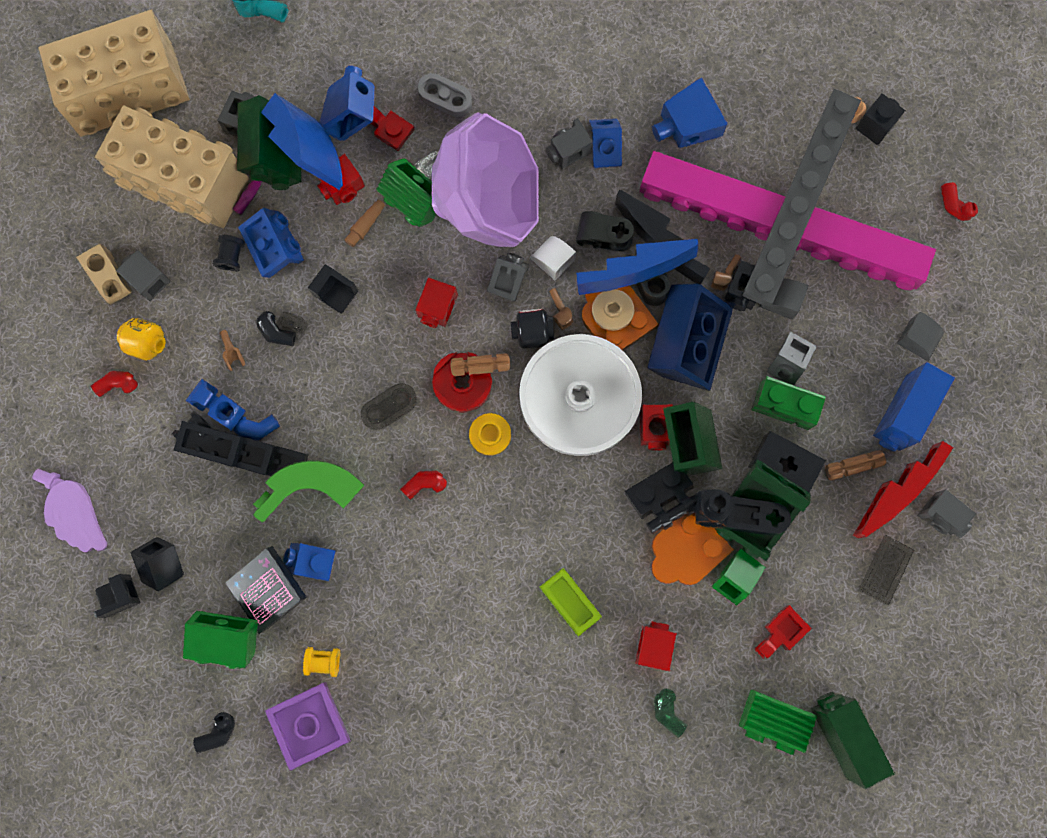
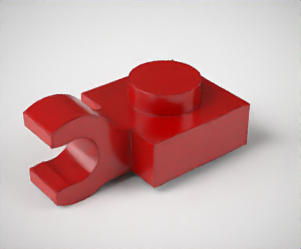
(391, 129)
(785, 629)

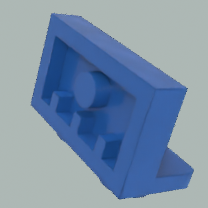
(270, 241)

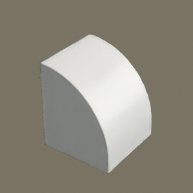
(554, 257)

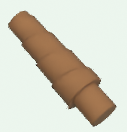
(364, 223)

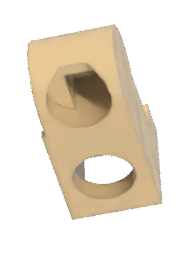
(103, 273)

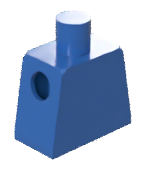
(348, 105)
(690, 117)

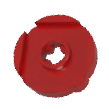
(460, 399)

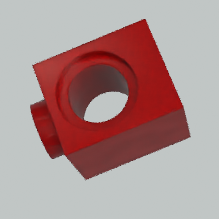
(436, 303)
(650, 414)
(656, 646)

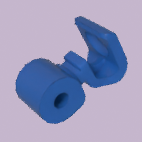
(221, 408)

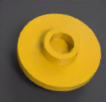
(490, 434)

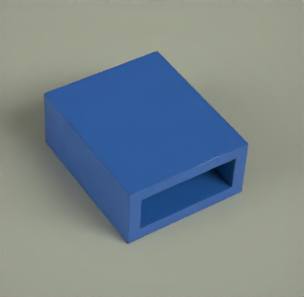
(913, 407)

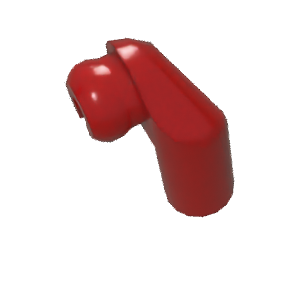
(956, 207)
(115, 379)
(422, 480)

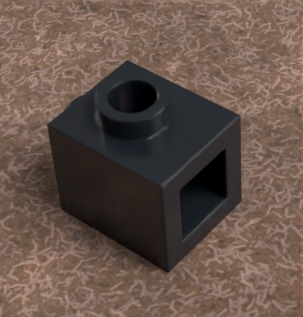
(880, 119)

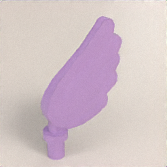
(70, 512)

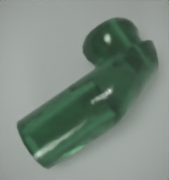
(665, 712)

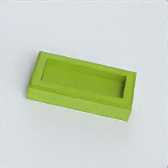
(570, 602)

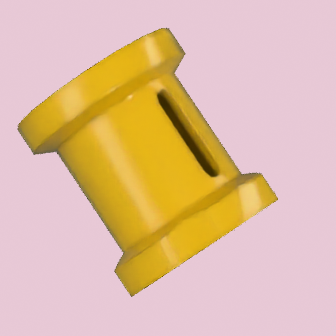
(321, 662)

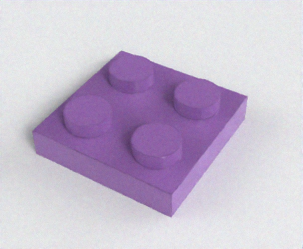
(307, 726)

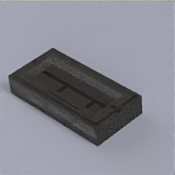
(886, 570)

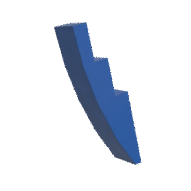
(649, 262)

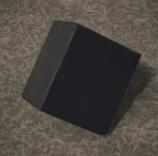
(333, 289)
(157, 563)
(116, 596)

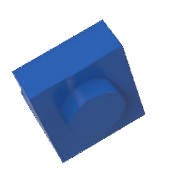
(309, 561)

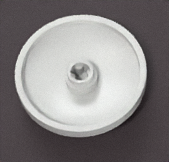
(580, 395)

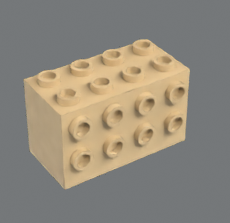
(110, 68)
(172, 166)

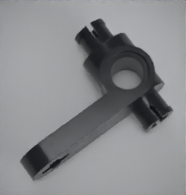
(721, 511)

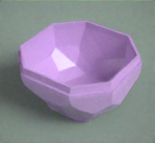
(486, 182)

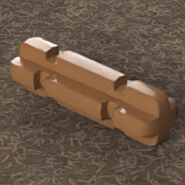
(480, 364)
(855, 465)

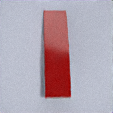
(894, 496)

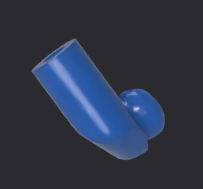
(256, 430)

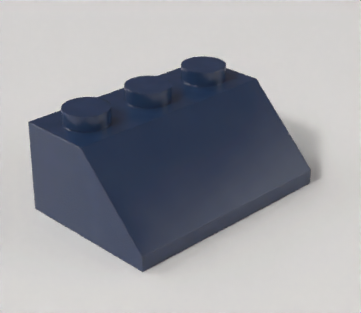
(690, 336)

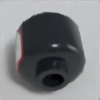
(532, 328)

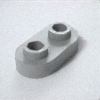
(447, 94)

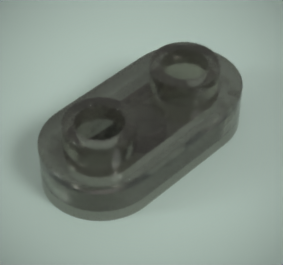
(389, 407)

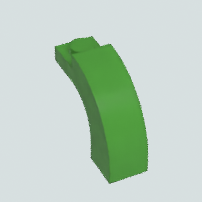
(309, 474)

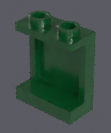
(766, 485)

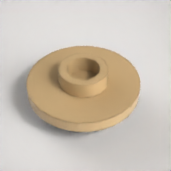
(613, 310)

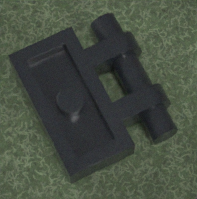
(657, 491)

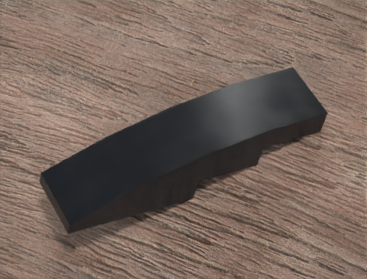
(653, 228)
(234, 449)

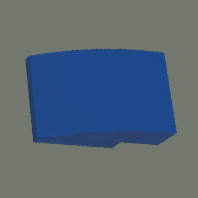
(303, 140)

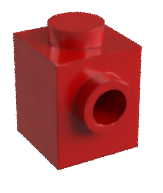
(351, 183)

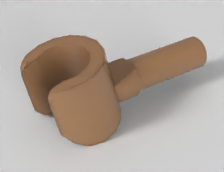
(720, 279)
(564, 316)
(231, 353)

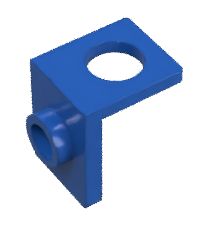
(606, 142)

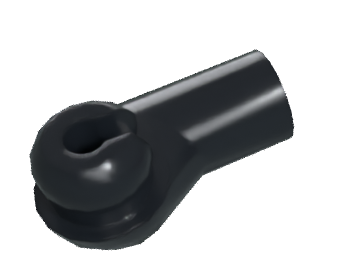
(271, 332)
(219, 735)

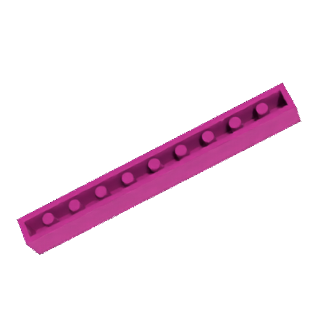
(756, 209)

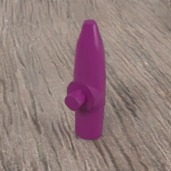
(246, 197)

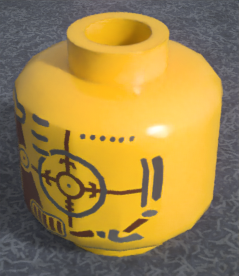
(141, 338)

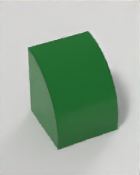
(739, 577)

